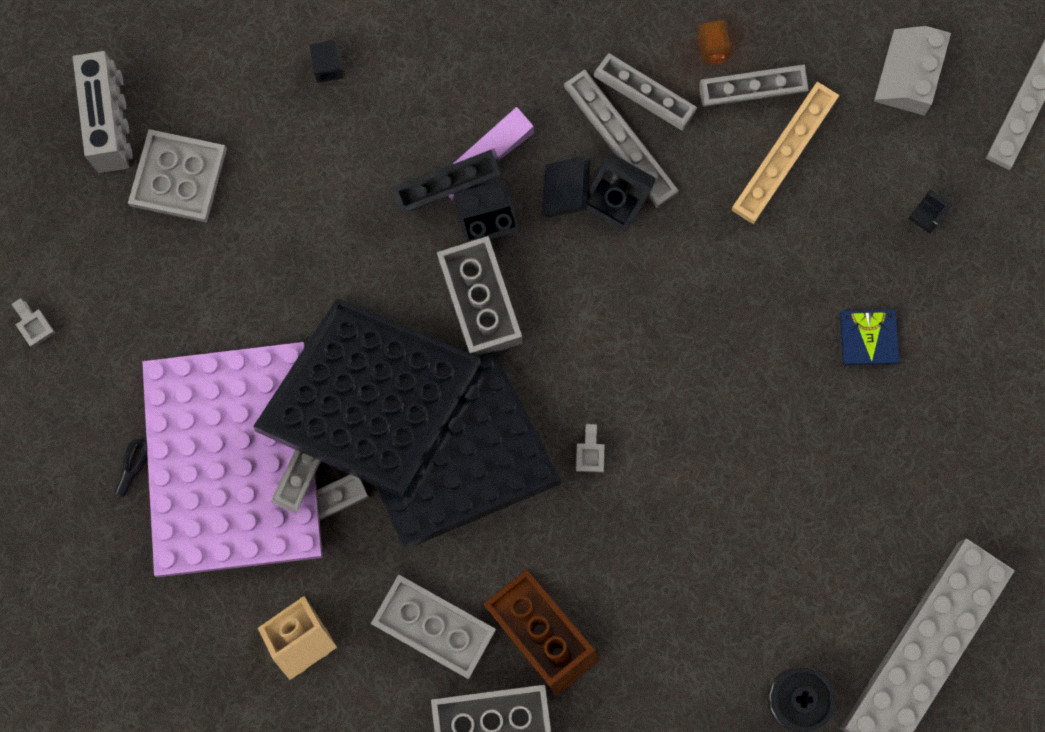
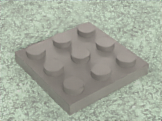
(177, 175)

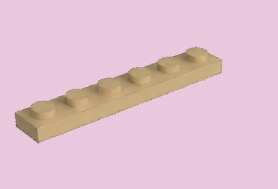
(785, 153)

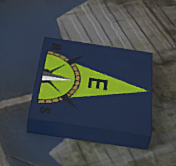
(869, 337)

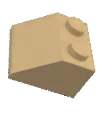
(296, 638)

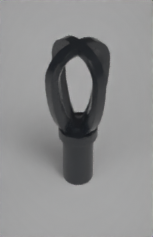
(128, 474)

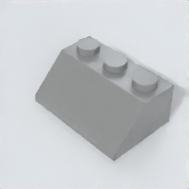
(912, 68)

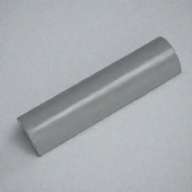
(753, 85)
(645, 92)

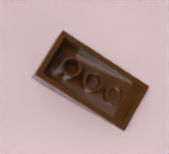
(542, 632)

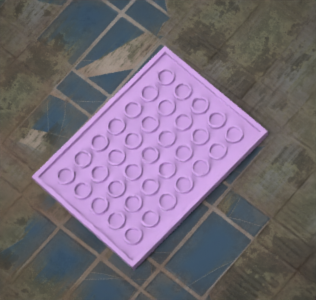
(214, 471)

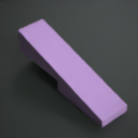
(503, 137)

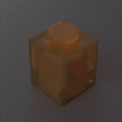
(714, 42)

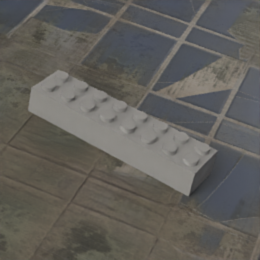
(930, 642)

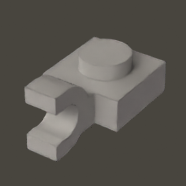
(33, 325)
(590, 455)

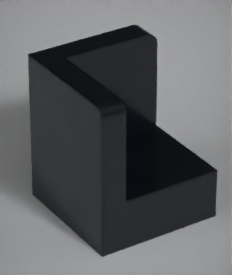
(325, 61)
(930, 211)

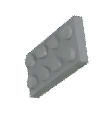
(433, 626)

